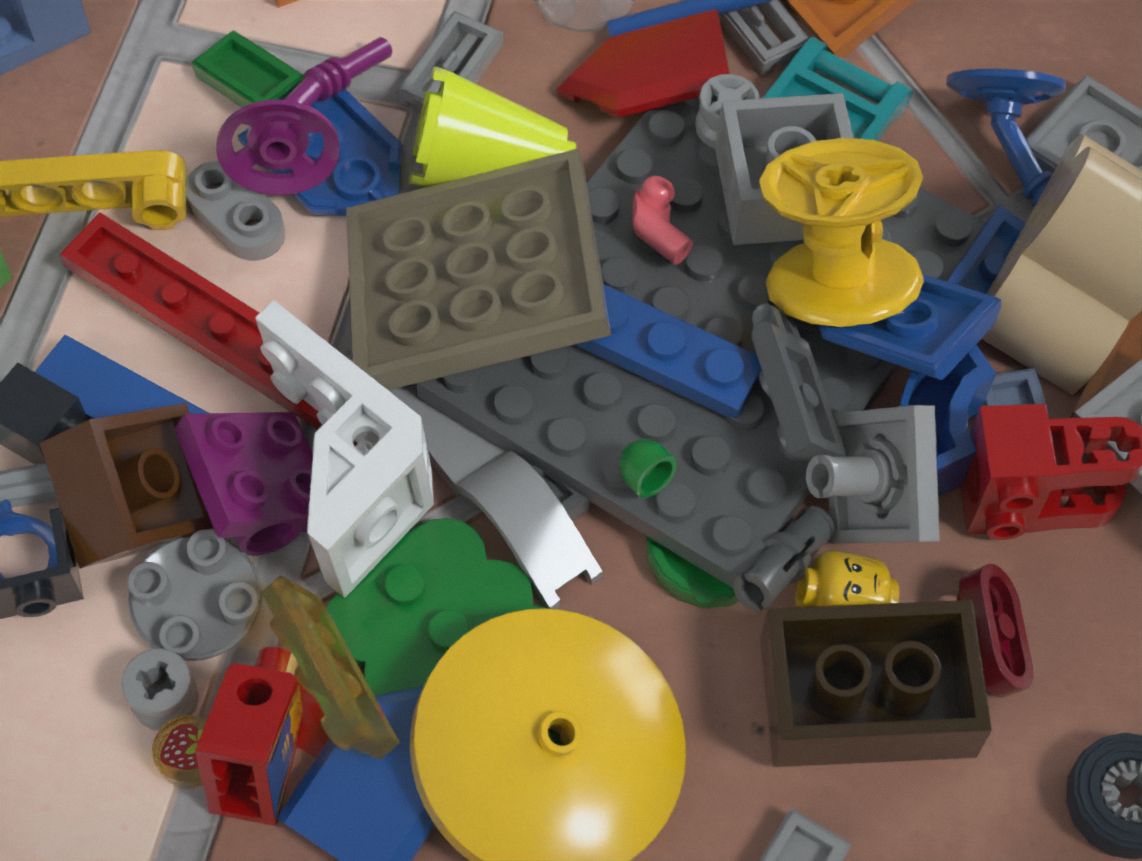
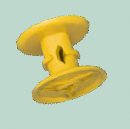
(843, 267)

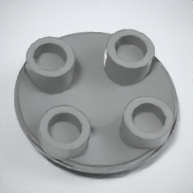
(195, 596)

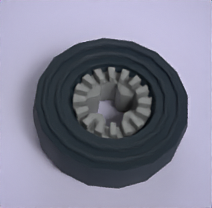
(1093, 795)

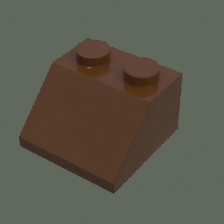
(124, 484)

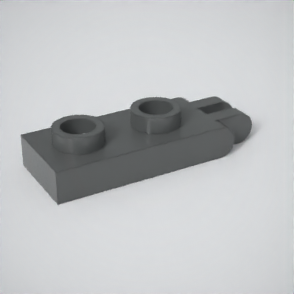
(794, 386)

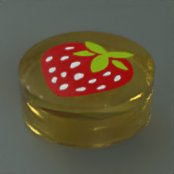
(175, 751)

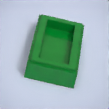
(245, 71)

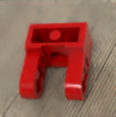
(1029, 459)

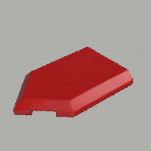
(651, 66)

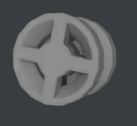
(714, 91)
(166, 701)

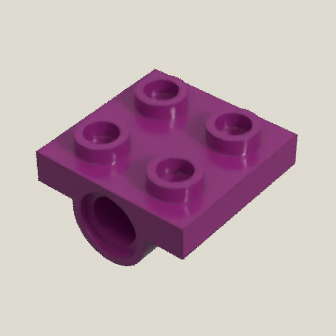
(250, 475)

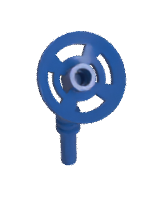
(1004, 95)

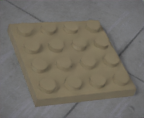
(475, 272)

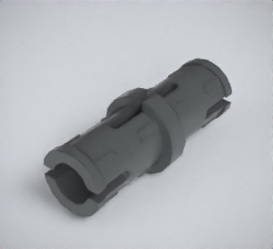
(784, 558)

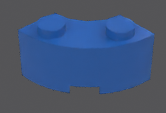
(955, 402)

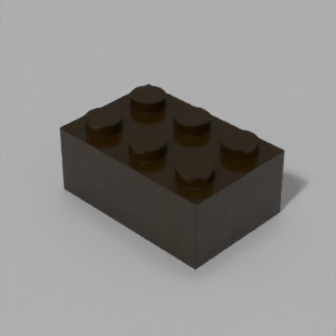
(874, 683)

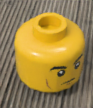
(846, 579)

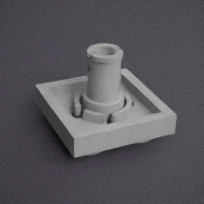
(870, 485)

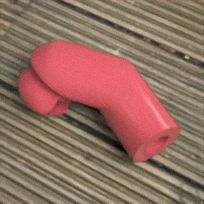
(652, 220)

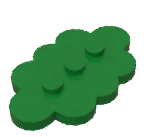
(423, 602)

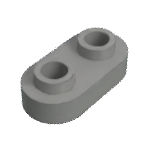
(229, 208)

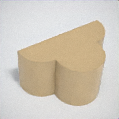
(1073, 268)

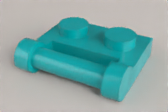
(865, 118)

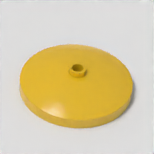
(499, 779)

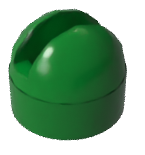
(647, 467)

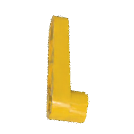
(140, 180)

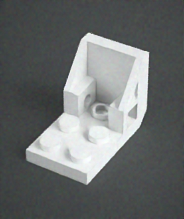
(359, 493)

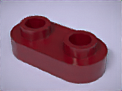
(999, 629)

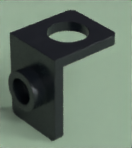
(43, 590)

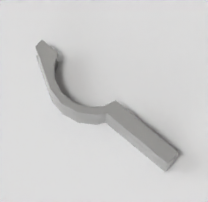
(510, 496)

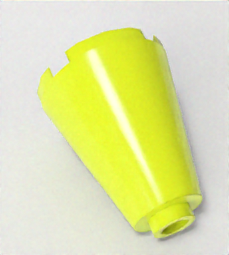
(477, 131)

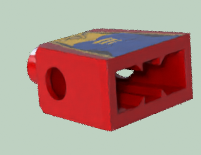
(252, 738)

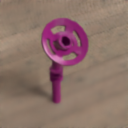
(281, 128)

